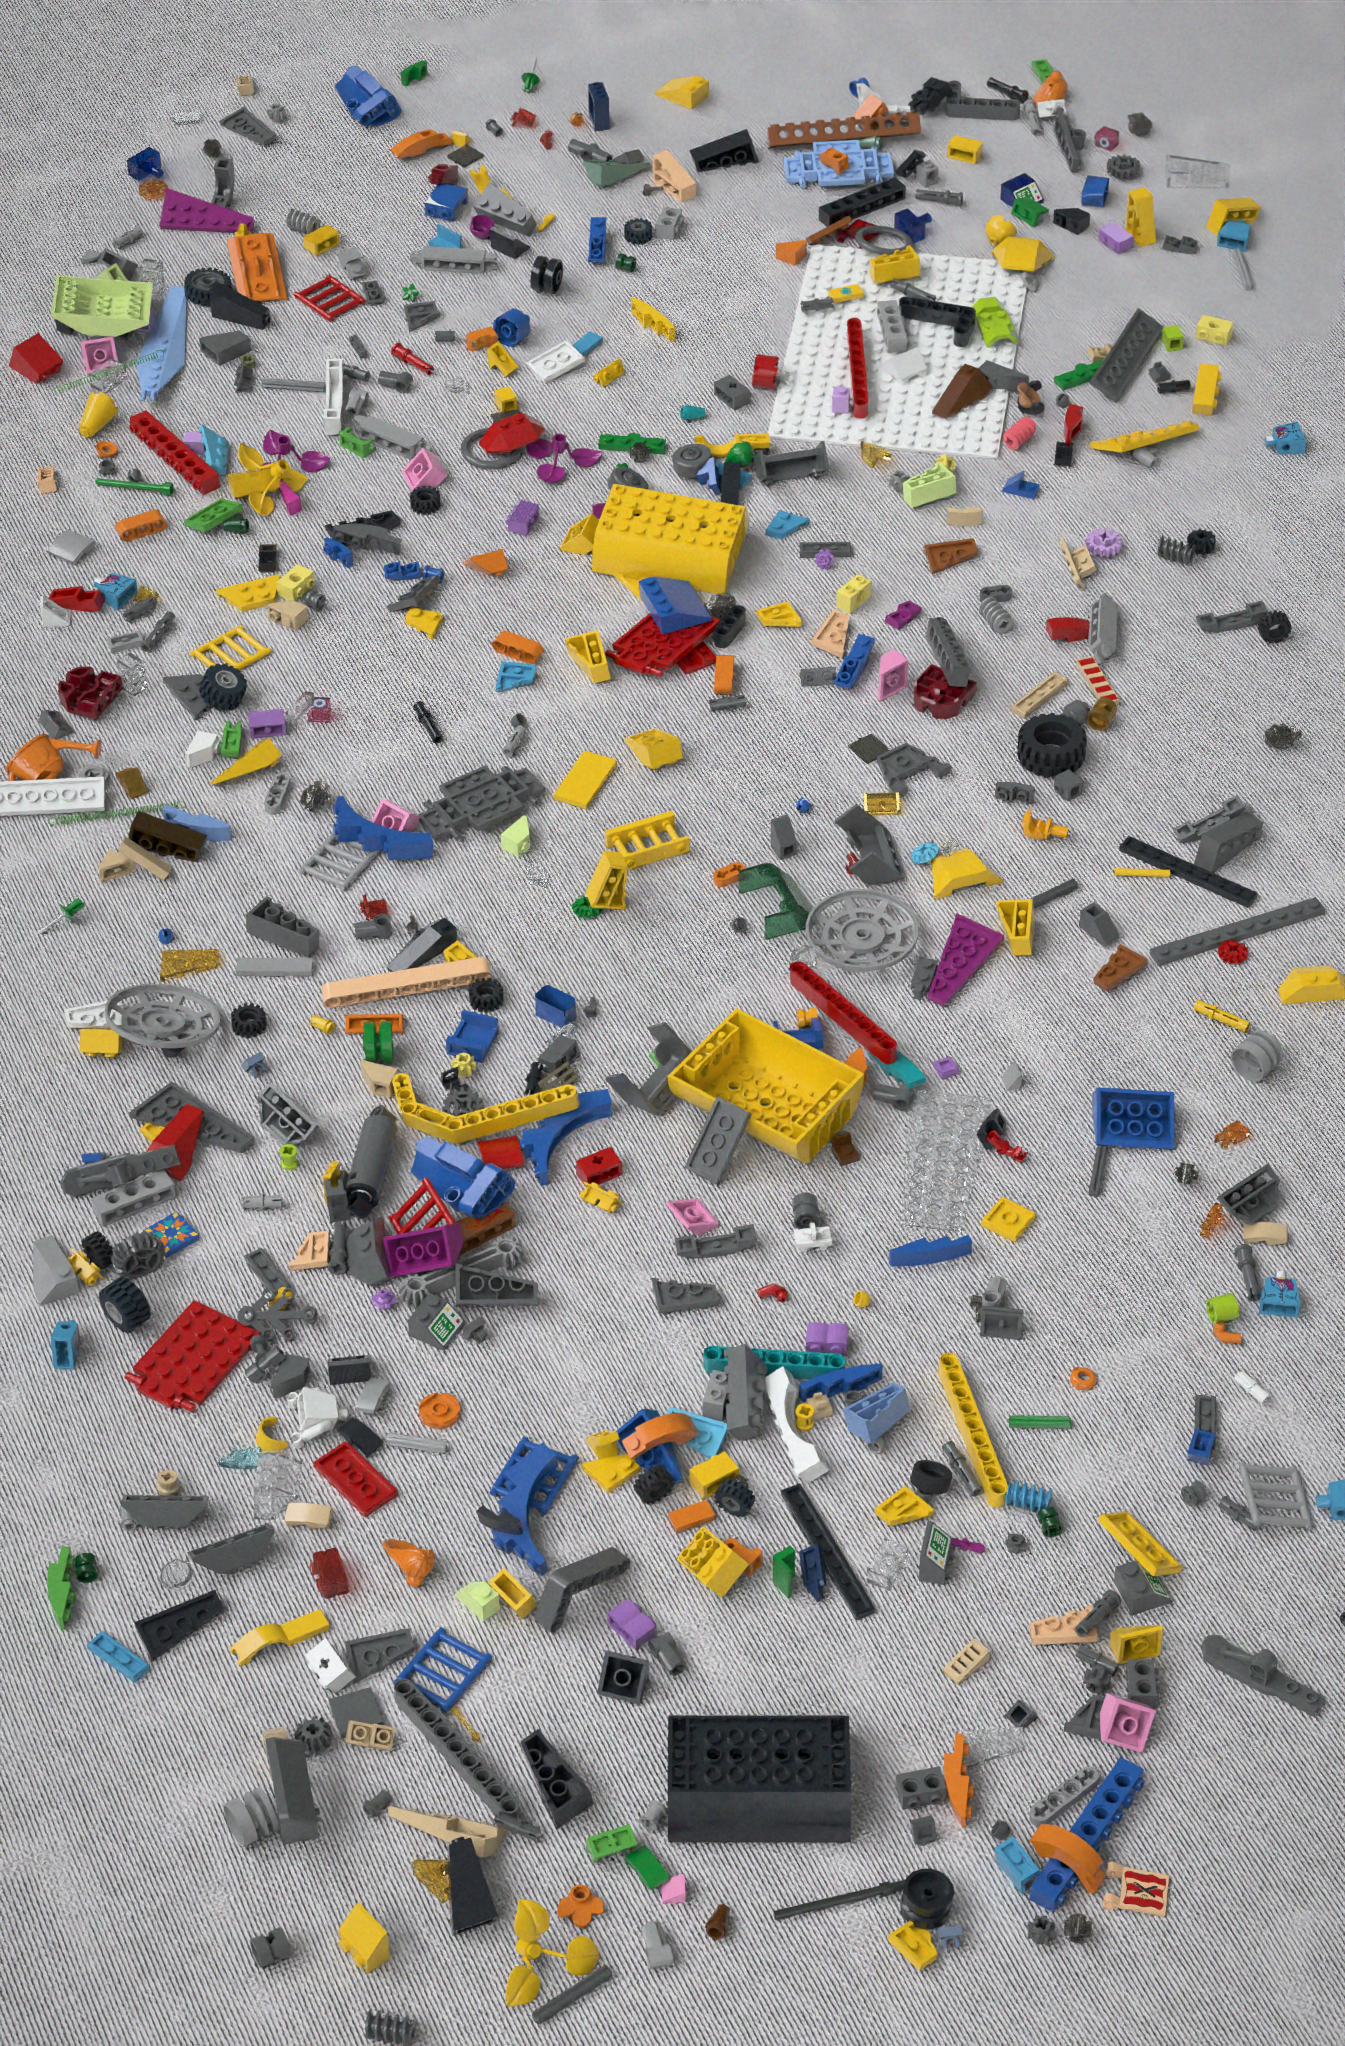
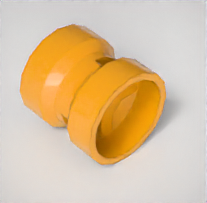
(804, 1017)

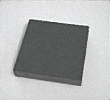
(355, 1706)

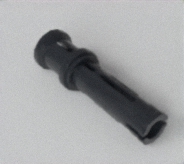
(1013, 91)

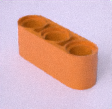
(140, 525)
(517, 647)
(724, 674)

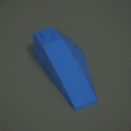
(660, 1454)

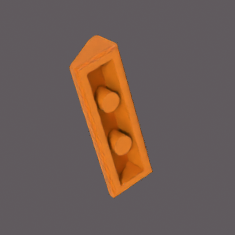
(355, 1023)

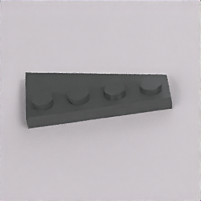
(249, 126)

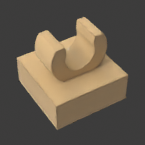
(821, 1405)

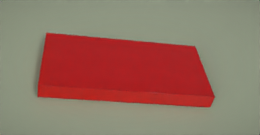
(355, 1479)

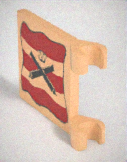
(1140, 1890)

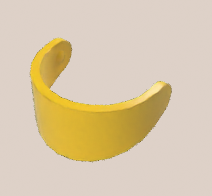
(264, 1441)

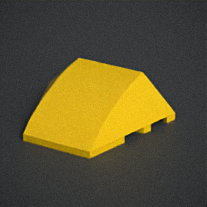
(1022, 254)
(960, 871)

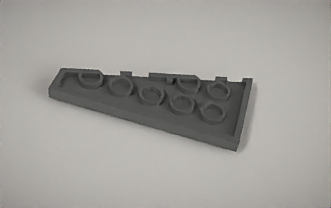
(214, 1128)

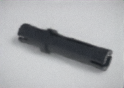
(425, 718)

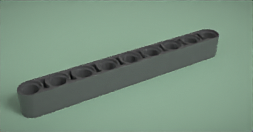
(434, 1727)

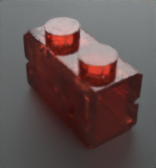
(330, 1573)

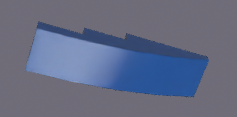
(924, 1252)
(841, 1380)

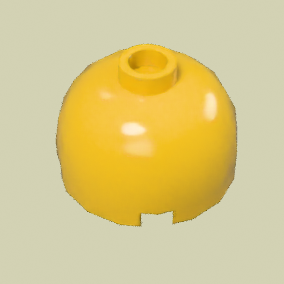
(998, 229)

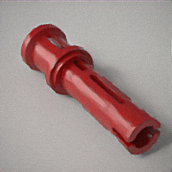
(407, 356)

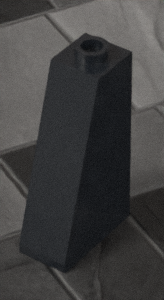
(237, 308)
(468, 1891)

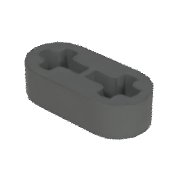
(1000, 593)

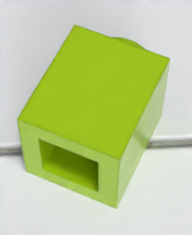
(1172, 338)

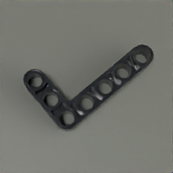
(941, 313)

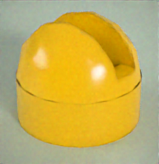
(862, 1299)

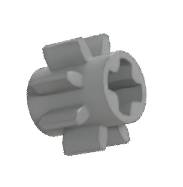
(276, 112)
(897, 479)

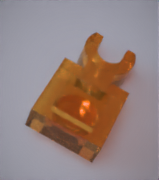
(1234, 1133)
(1213, 1218)

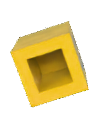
(505, 399)

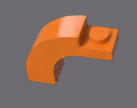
(659, 1430)
(1070, 1849)

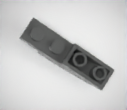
(362, 534)

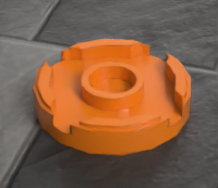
(439, 1410)

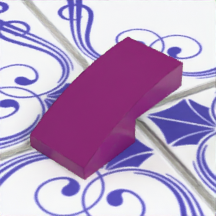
(905, 613)

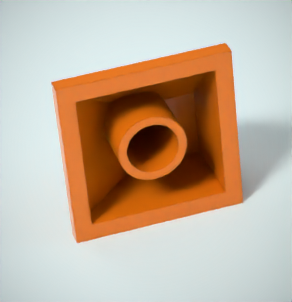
(488, 563)

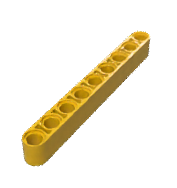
(972, 1430)

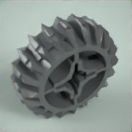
(138, 1255)

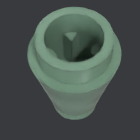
(870, 142)

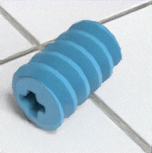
(1027, 1497)

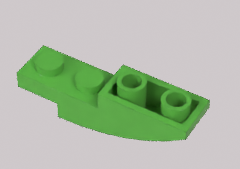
(60, 1587)

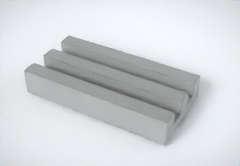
(125, 641)

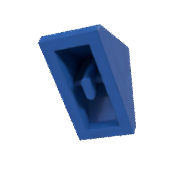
(1201, 1447)

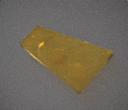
(185, 961)

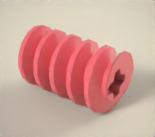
(1019, 433)

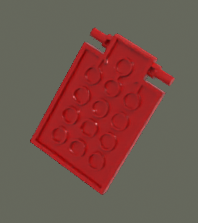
(647, 647)
(191, 1357)

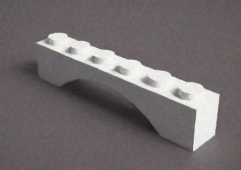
(334, 396)
(783, 1393)

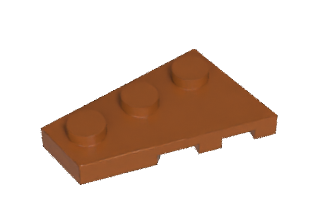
(829, 231)
(947, 554)
(1119, 968)

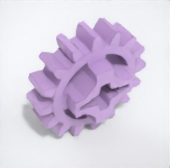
(1103, 542)

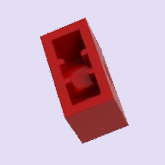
(599, 1167)

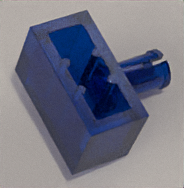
(144, 164)
(911, 224)

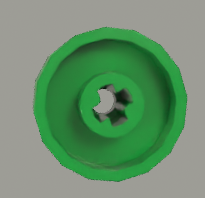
(377, 1042)

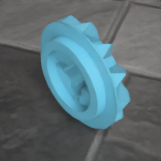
(924, 852)

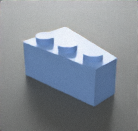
(877, 1412)

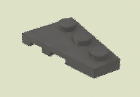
(416, 594)
(678, 1297)

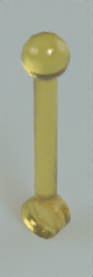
(475, 1736)

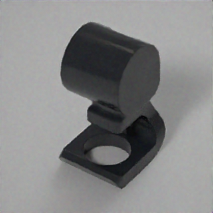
(452, 1081)

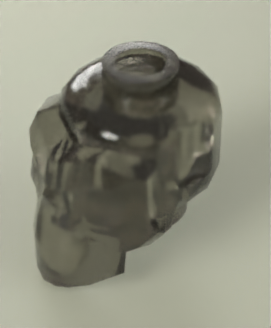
(1139, 124)
(719, 604)
(1281, 736)
(315, 796)

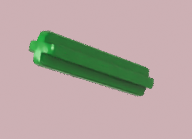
(1033, 1421)

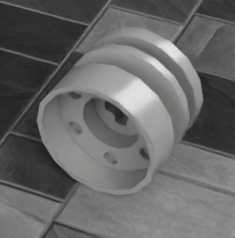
(1256, 1055)
(254, 1815)

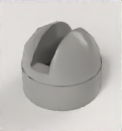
(876, 1449)

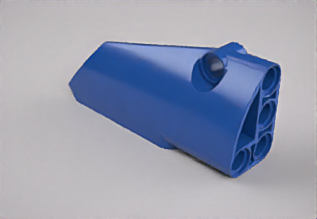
(367, 98)
(462, 1178)

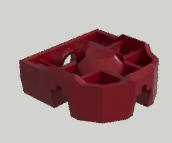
(932, 684)
(88, 702)

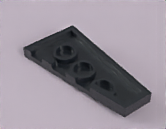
(174, 1624)

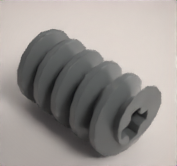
(1175, 551)
(389, 2028)

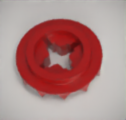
(1233, 957)

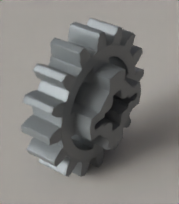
(1123, 166)
(458, 1102)

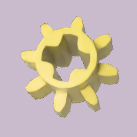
(948, 462)
(465, 1064)

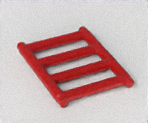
(321, 309)
(435, 1199)

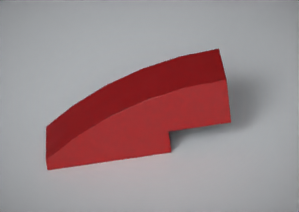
(1072, 422)
(78, 599)
(1067, 627)

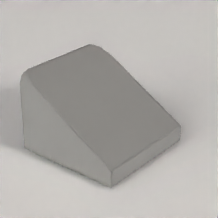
(1012, 1077)

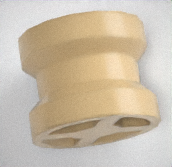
(168, 1482)

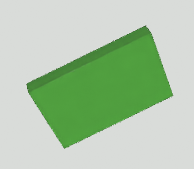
(213, 515)

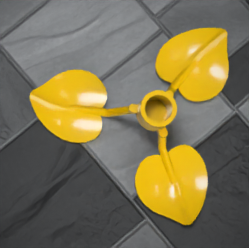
(252, 460)
(529, 1923)

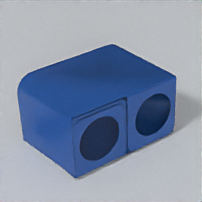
(1094, 191)
(554, 1005)

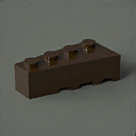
(166, 837)

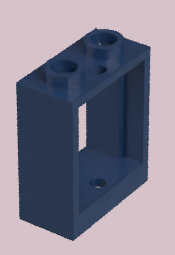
(598, 106)

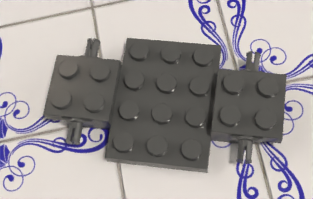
(480, 800)

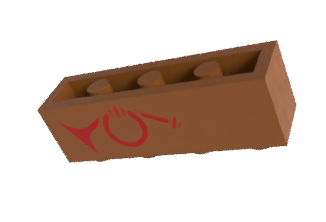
(486, 1228)

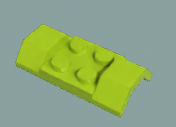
(993, 321)

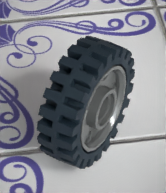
(201, 281)

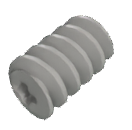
(301, 221)
(996, 615)

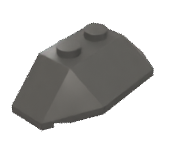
(284, 1116)
(1252, 1196)
(367, 1253)
(164, 1509)
(234, 1551)

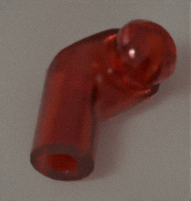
(545, 139)
(851, 857)

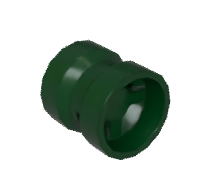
(625, 262)
(1050, 1522)
(86, 1567)

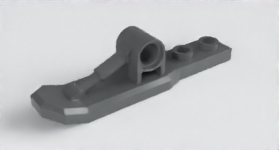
(1069, 140)
(117, 1170)
(1260, 1673)

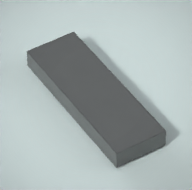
(838, 549)
(266, 1270)
(1205, 1414)

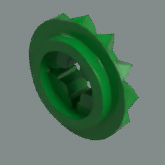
(584, 911)

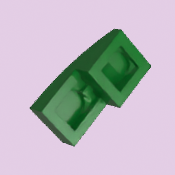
(414, 71)
(648, 1867)

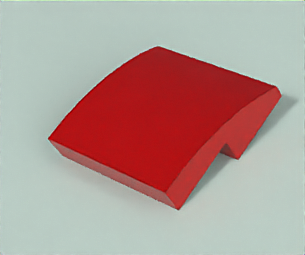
(697, 659)
(501, 1152)

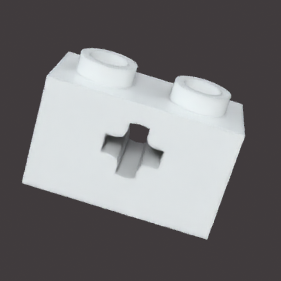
(330, 1666)

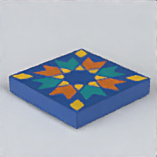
(173, 1233)

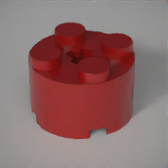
(765, 371)

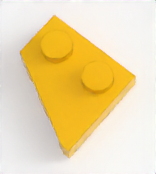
(424, 620)
(333, 1175)
(611, 1471)

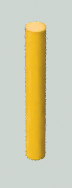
(1141, 872)

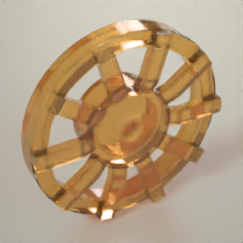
(153, 189)

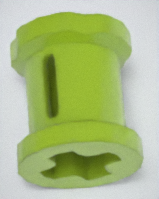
(288, 1153)

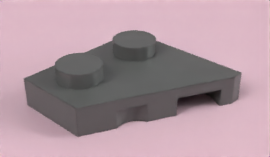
(420, 314)

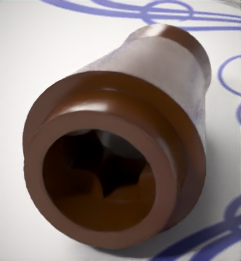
(718, 1923)

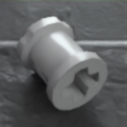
(653, 1815)

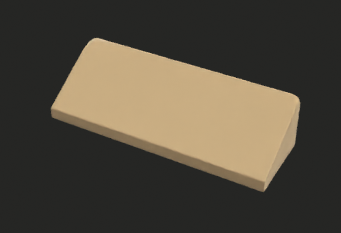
(144, 858)

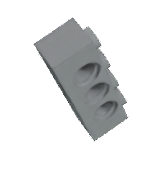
(892, 326)
(133, 1197)

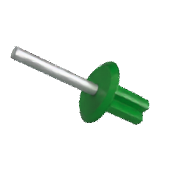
(530, 78)
(68, 911)

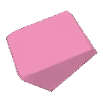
(674, 1890)

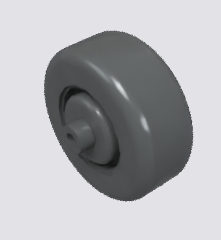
(690, 459)
(627, 477)

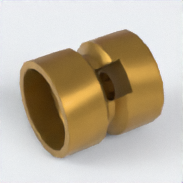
(1101, 714)

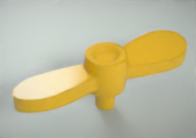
(545, 223)

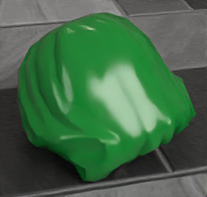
(741, 453)

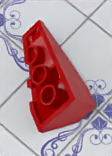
(183, 1133)

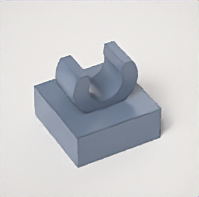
(254, 1062)
(949, 1933)

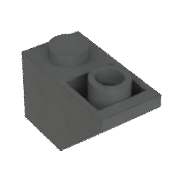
(783, 837)
(1098, 924)
(291, 1375)

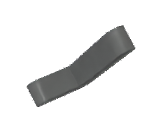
(979, 107)
(576, 1578)

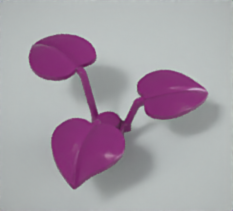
(278, 443)
(552, 473)

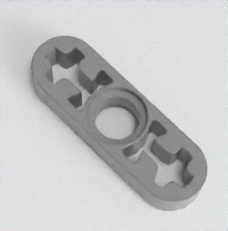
(282, 778)

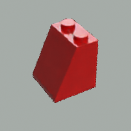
(35, 359)

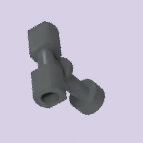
(263, 1359)

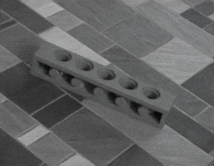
(947, 652)

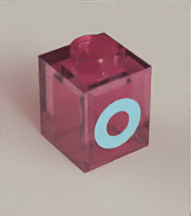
(1107, 138)
(320, 711)

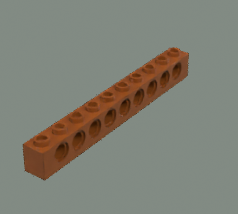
(775, 140)

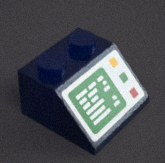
(1020, 187)

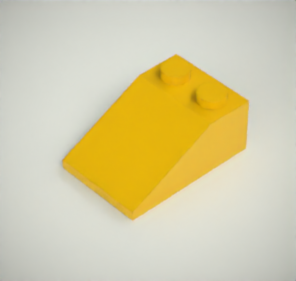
(685, 91)
(655, 748)

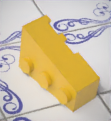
(1233, 210)
(1141, 217)
(898, 265)
(1206, 389)
(246, 482)
(589, 655)
(608, 882)
(1017, 921)

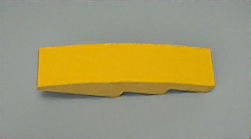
(651, 317)

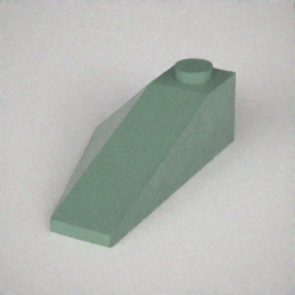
(611, 172)

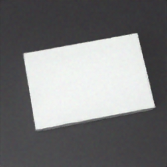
(555, 362)

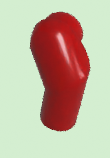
(774, 1290)

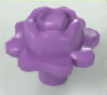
(824, 559)
(383, 1299)

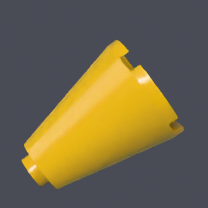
(97, 413)

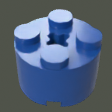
(512, 327)

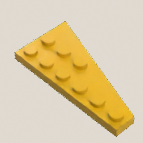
(1142, 438)

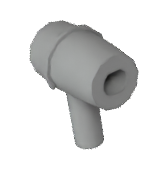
(1145, 456)

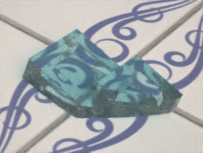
(241, 1459)

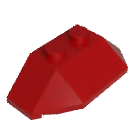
(511, 433)

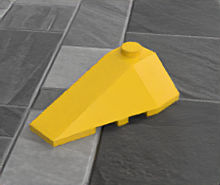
(257, 757)

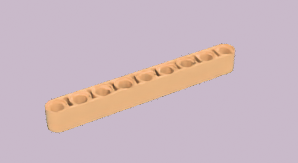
(405, 982)

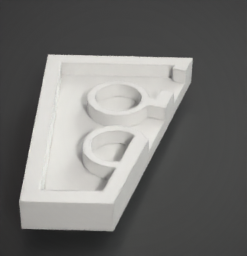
(91, 1016)

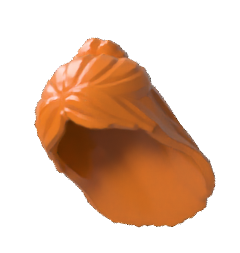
(1052, 89)
(413, 1561)

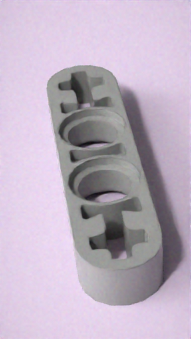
(1066, 1798)

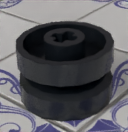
(546, 274)
(927, 1898)

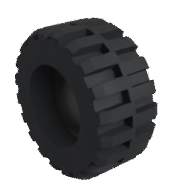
(1051, 730)

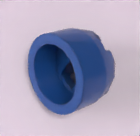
(803, 805)
(165, 940)

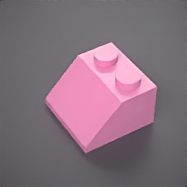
(97, 352)
(424, 470)
(892, 674)
(395, 816)
(1125, 1722)

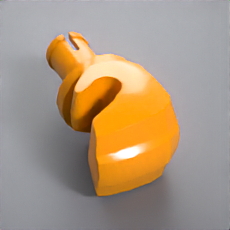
(1039, 830)

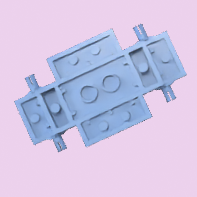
(862, 165)

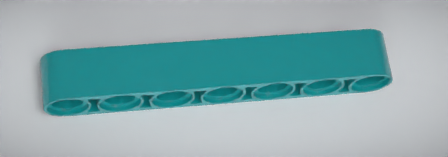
(799, 1363)

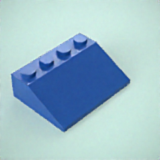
(672, 603)
(1133, 1118)

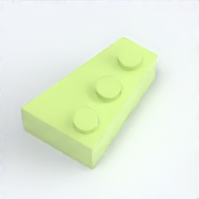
(929, 486)

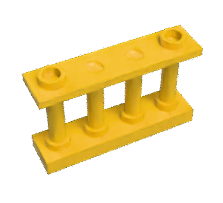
(643, 828)

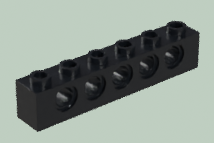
(863, 202)

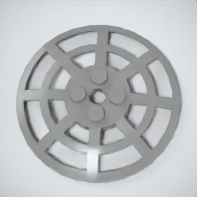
(855, 927)
(162, 1021)

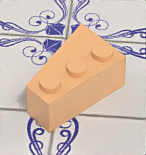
(672, 177)

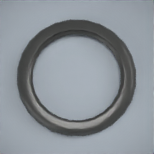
(882, 229)
(482, 463)

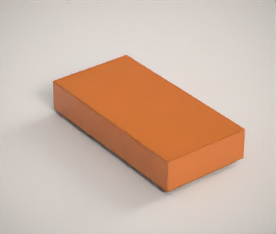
(691, 1516)

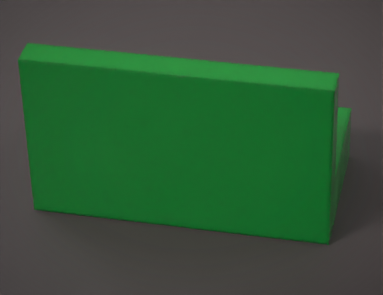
(1028, 210)
(784, 1570)

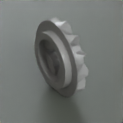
(94, 771)

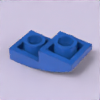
(336, 550)
(396, 571)

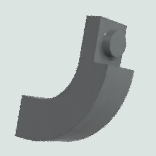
(225, 181)

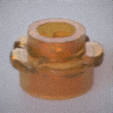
(577, 119)

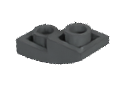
(1185, 245)
(372, 292)
(1011, 790)

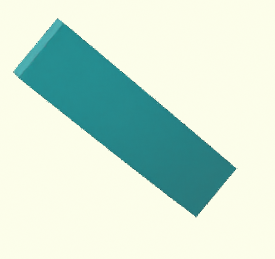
(903, 1071)

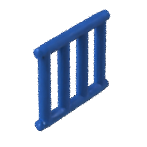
(552, 1492)
(458, 1689)

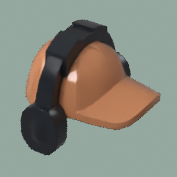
(1029, 399)

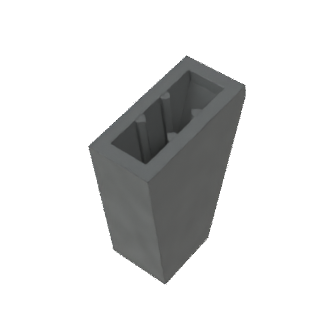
(225, 346)

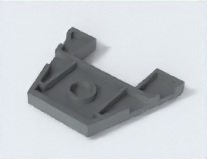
(905, 761)

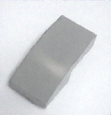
(371, 1395)

